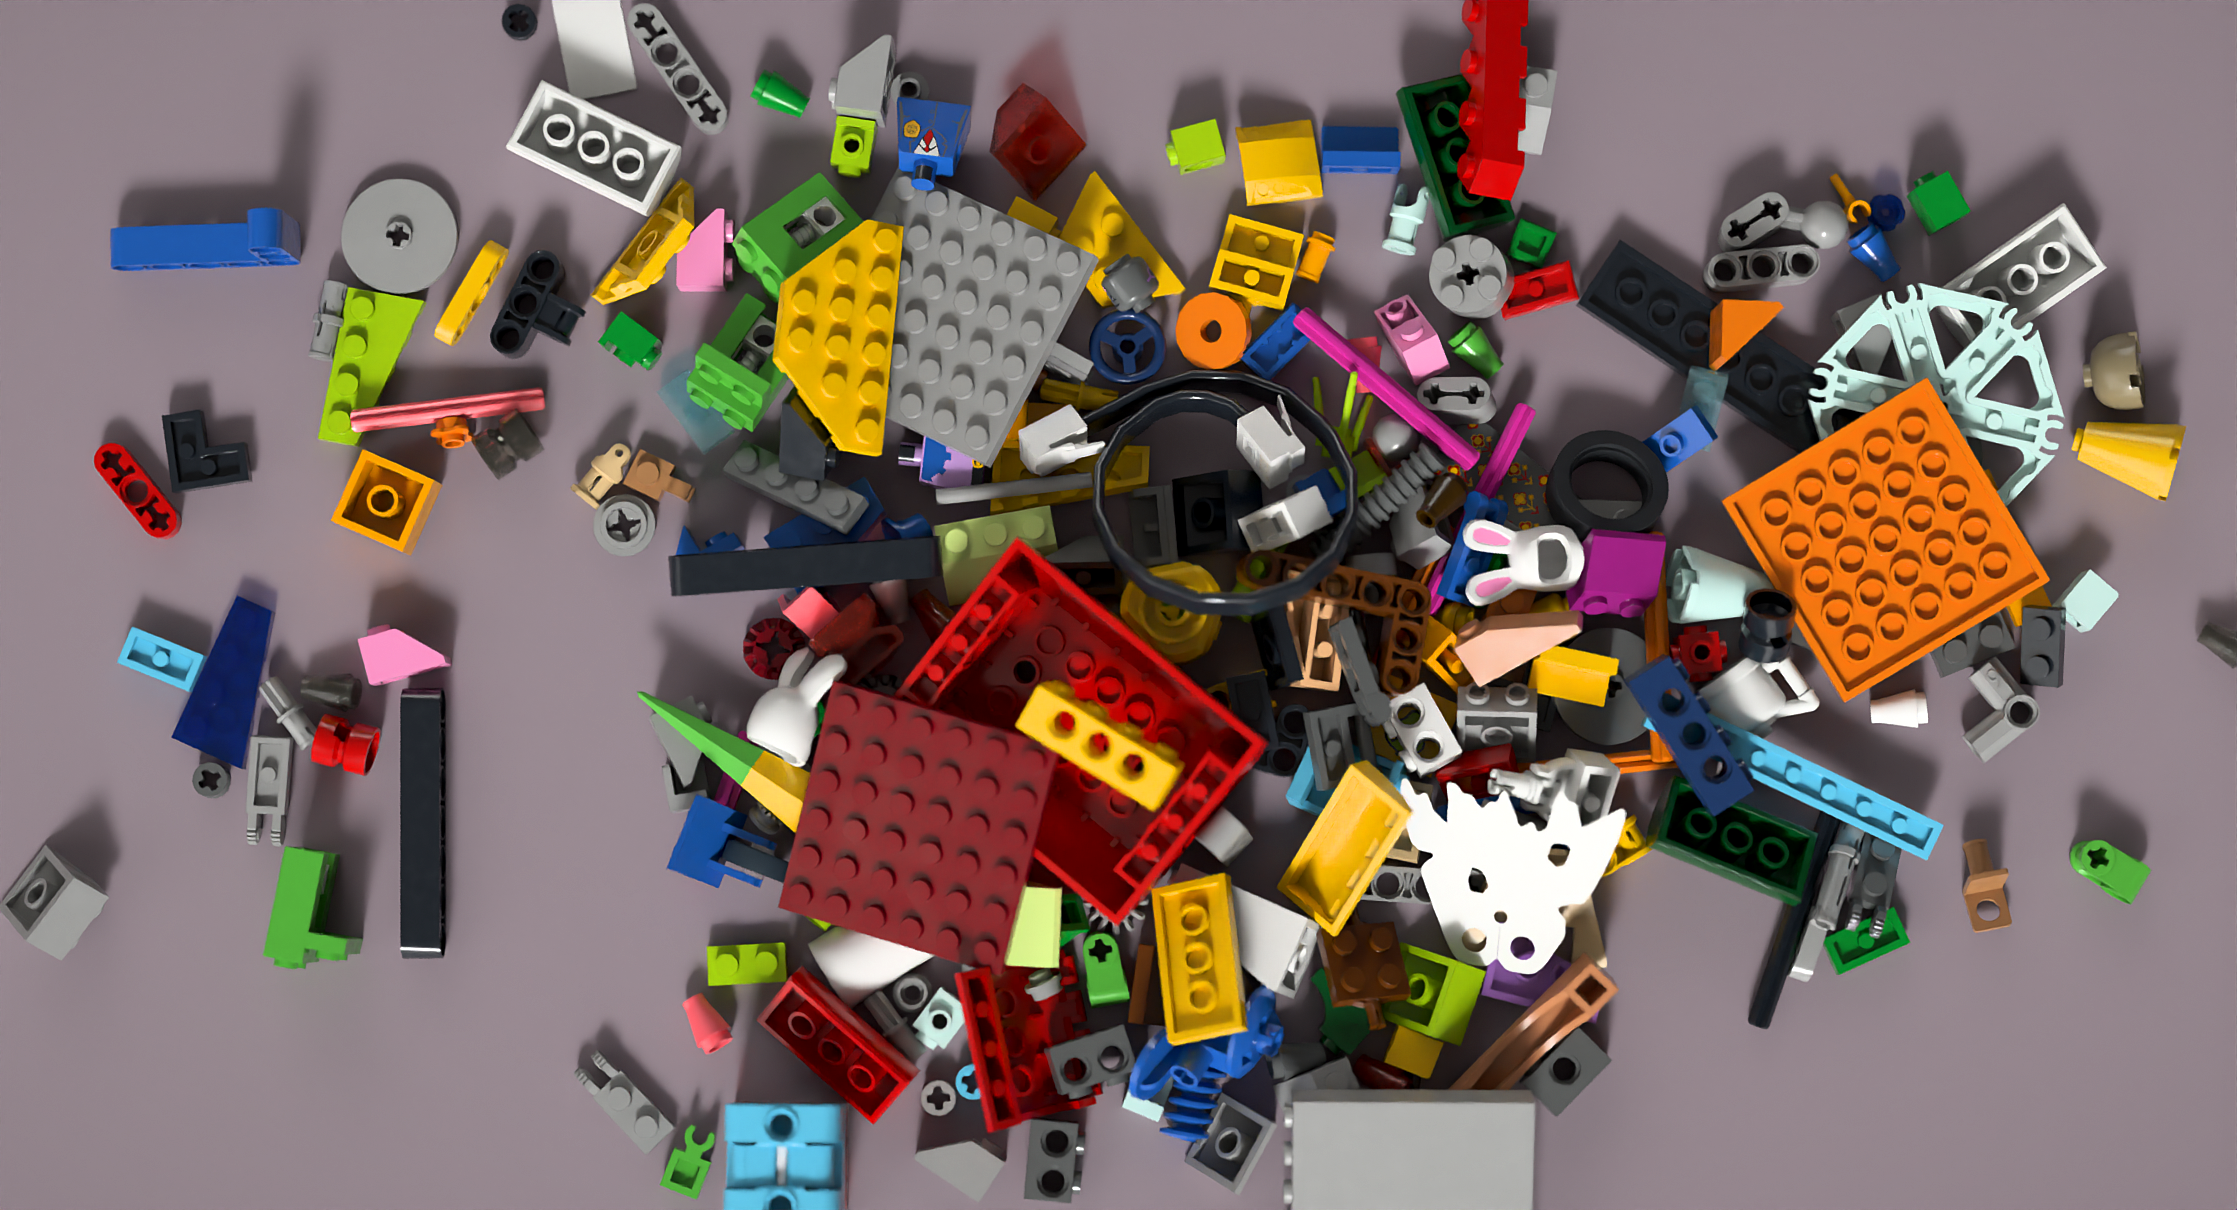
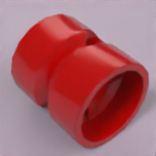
(341, 743)

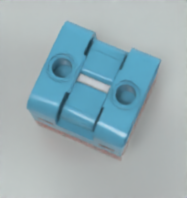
(786, 1155)

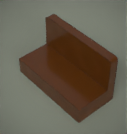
(1147, 994)

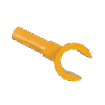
(1849, 200)

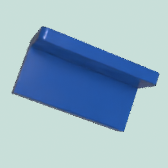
(1360, 150)

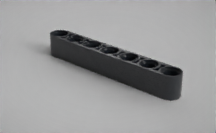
(805, 566)
(422, 823)

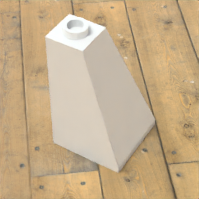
(1271, 939)

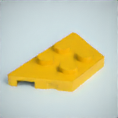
(1109, 233)
(652, 247)

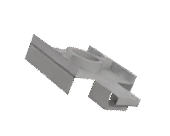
(1069, 365)

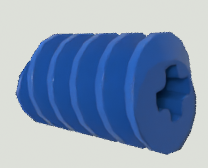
(1192, 1107)

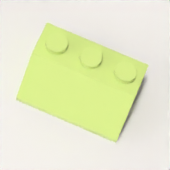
(977, 544)

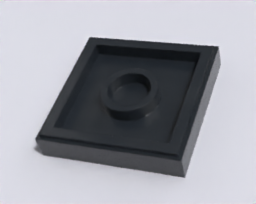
(1276, 647)

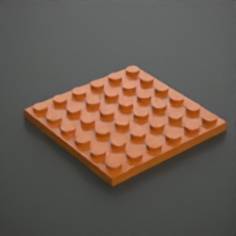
(1885, 539)

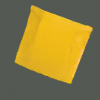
(1279, 162)

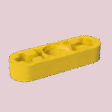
(471, 293)

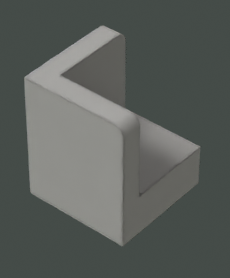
(680, 799)

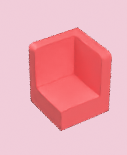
(810, 610)

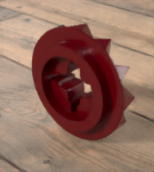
(762, 633)

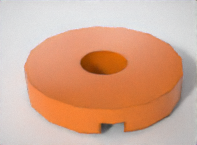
(1192, 333)

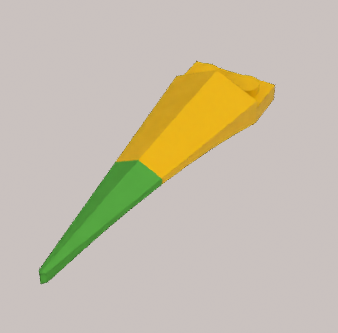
(762, 774)

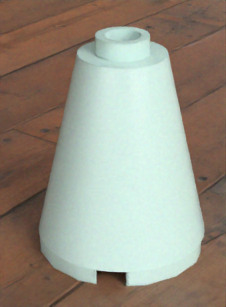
(1708, 586)

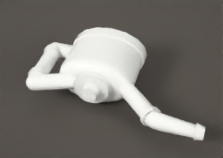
(1752, 699)

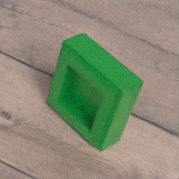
(1530, 243)

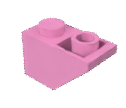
(705, 260)
(1412, 339)

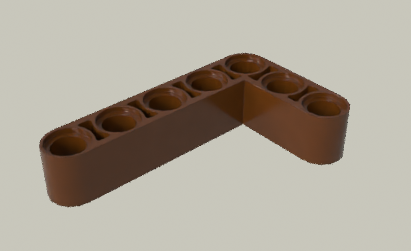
(1353, 598)

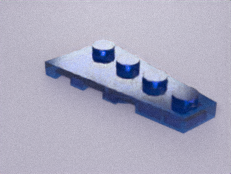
(226, 693)

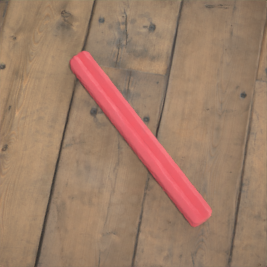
(432, 410)

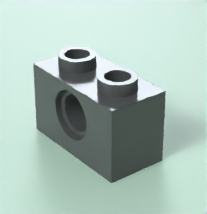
(1587, 1064)

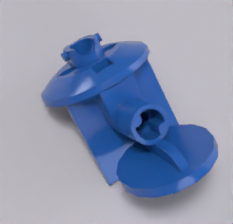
(1229, 1053)

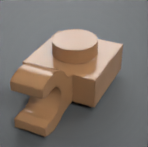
(654, 477)

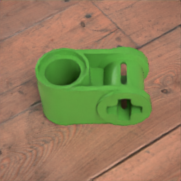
(2114, 872)
(1105, 976)

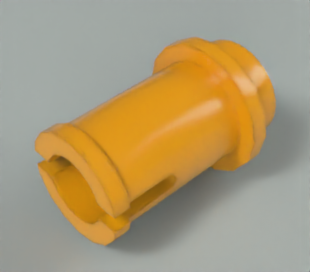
(1315, 256)

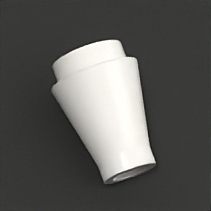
(1900, 709)

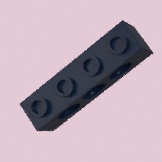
(1715, 791)

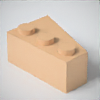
(1312, 640)

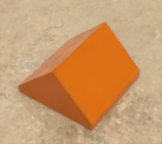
(1735, 324)

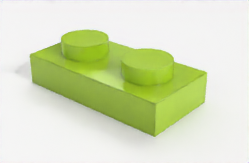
(747, 964)

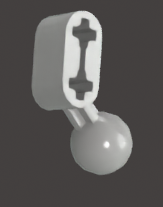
(1820, 224)
(1455, 405)

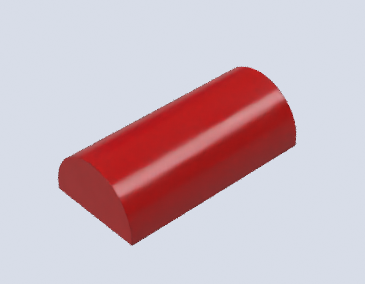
(838, 1045)

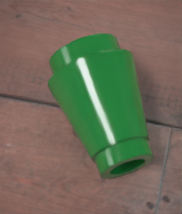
(779, 94)

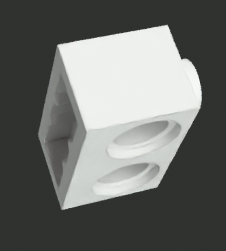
(1285, 520)
(1428, 728)

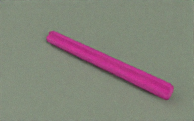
(1386, 389)
(1489, 481)

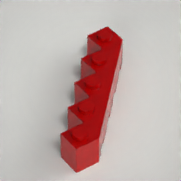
(1493, 108)

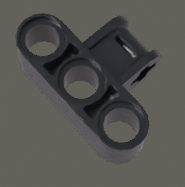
(552, 314)

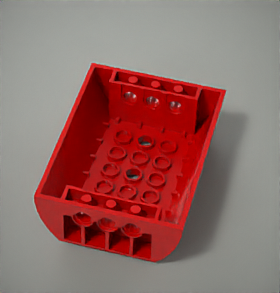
(1091, 831)

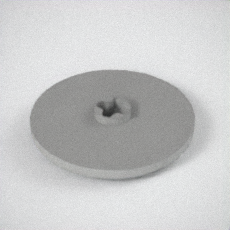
(417, 260)

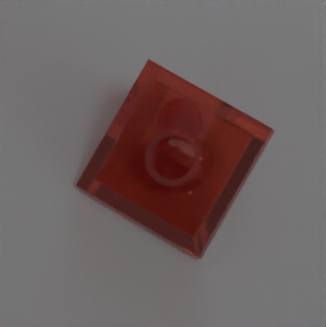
(1033, 140)

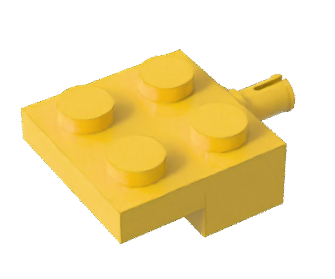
(1256, 263)

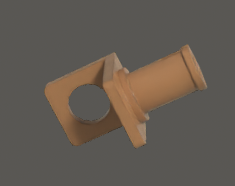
(1984, 885)

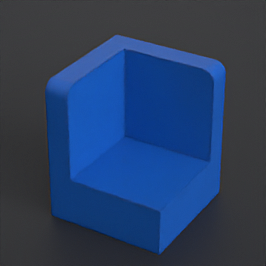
(1328, 489)

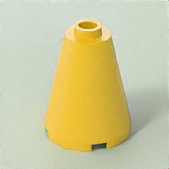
(2132, 453)

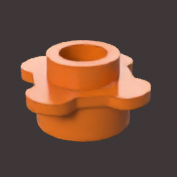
(452, 432)

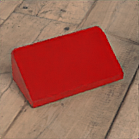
(1474, 769)

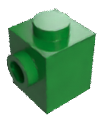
(1937, 201)

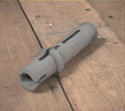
(1843, 857)

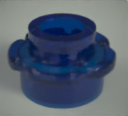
(1893, 205)

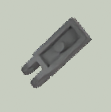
(1360, 673)
(1873, 883)

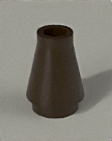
(1444, 497)

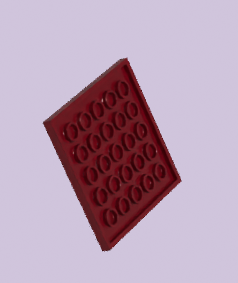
(919, 827)

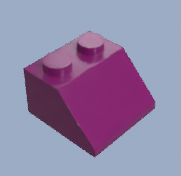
(1618, 573)

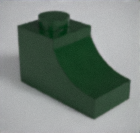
(1342, 1026)

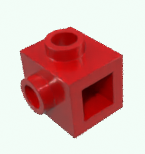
(1715, 650)

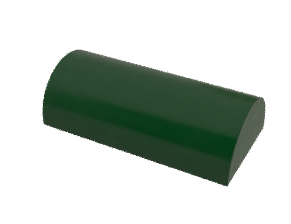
(1438, 143)
(1734, 844)

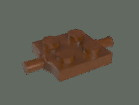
(1364, 966)

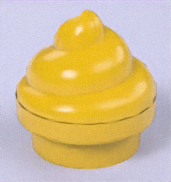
(1455, 615)

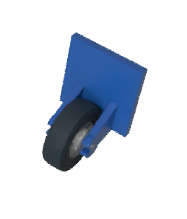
(710, 841)

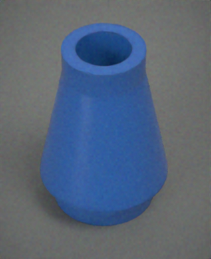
(1873, 251)

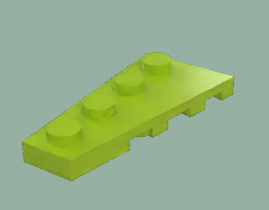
(365, 357)

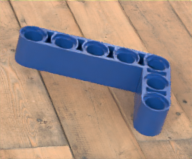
(265, 240)

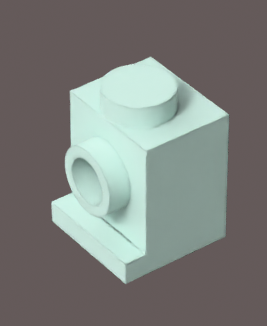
(942, 1003)

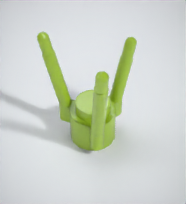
(1349, 438)

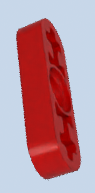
(129, 462)

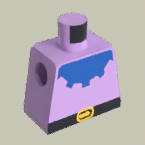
(941, 465)

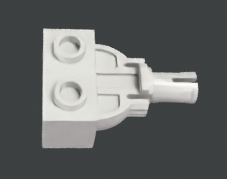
(1581, 775)

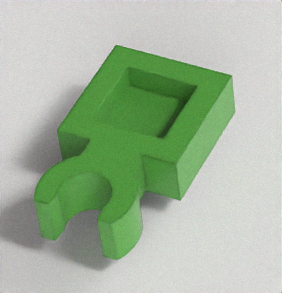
(688, 1168)

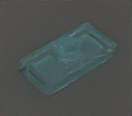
(702, 425)

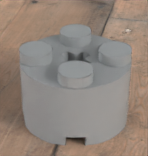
(1452, 265)

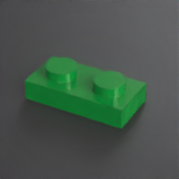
(1854, 948)

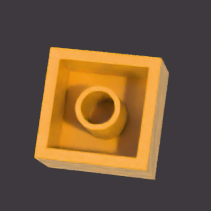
(386, 502)

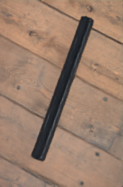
(1792, 927)

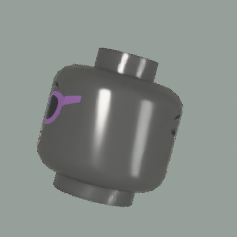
(1130, 283)

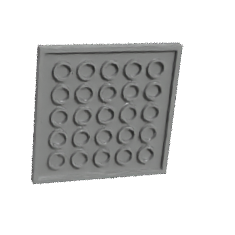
(972, 314)

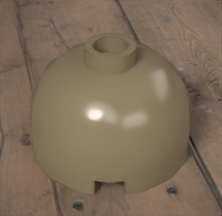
(2117, 372)

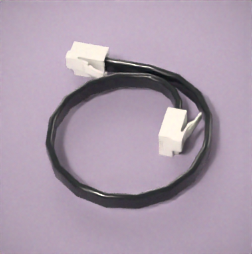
(1260, 439)

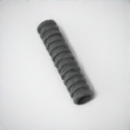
(1386, 498)

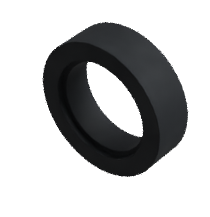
(1616, 449)

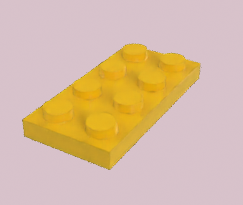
(1199, 959)

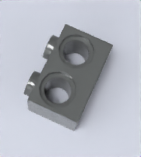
(1088, 1051)
(1042, 1159)

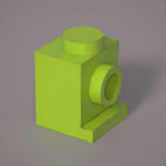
(857, 130)

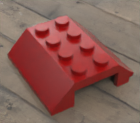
(1009, 1041)

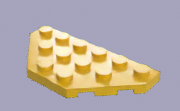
(840, 331)

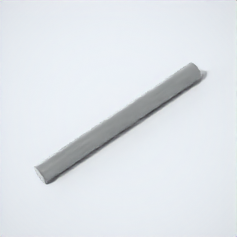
(1014, 488)

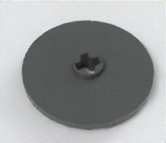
(1621, 715)

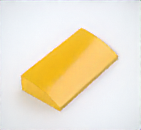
(1346, 846)

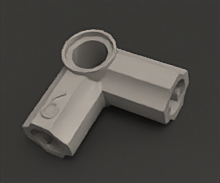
(1998, 727)

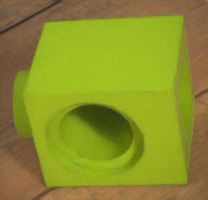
(1195, 147)

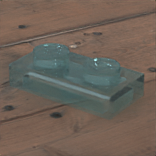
(1707, 391)

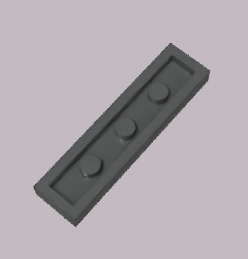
(814, 498)

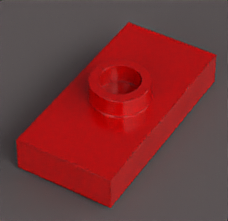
(1541, 290)

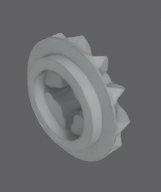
(609, 515)

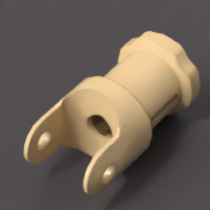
(606, 466)

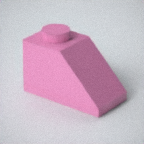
(396, 655)

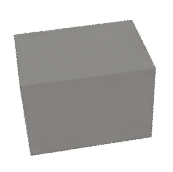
(1233, 1143)

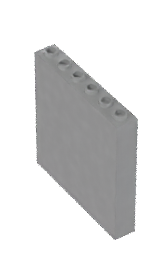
(1410, 1150)

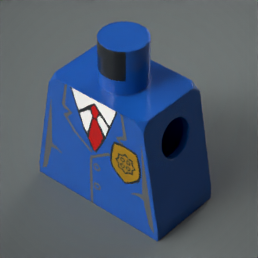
(930, 138)

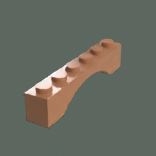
(1551, 1017)

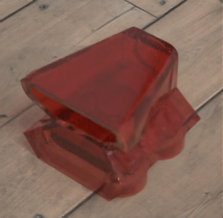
(859, 640)

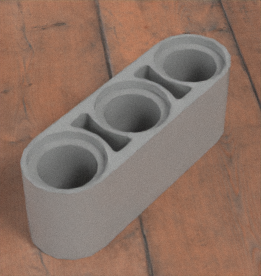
(1776, 257)
(1223, 836)

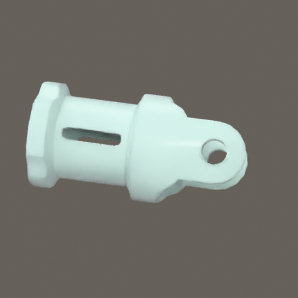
(1405, 221)

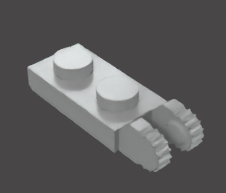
(268, 786)
(627, 1105)

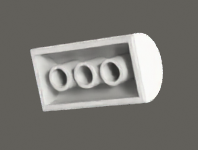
(596, 149)
(2026, 272)
(861, 963)

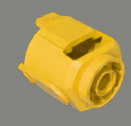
(1181, 639)

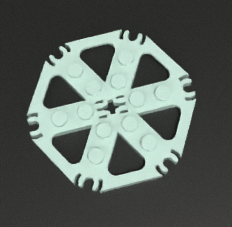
(1960, 380)

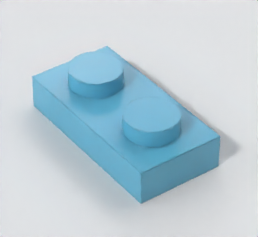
(162, 659)

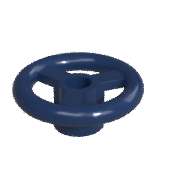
(1130, 375)

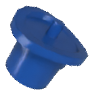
(910, 527)

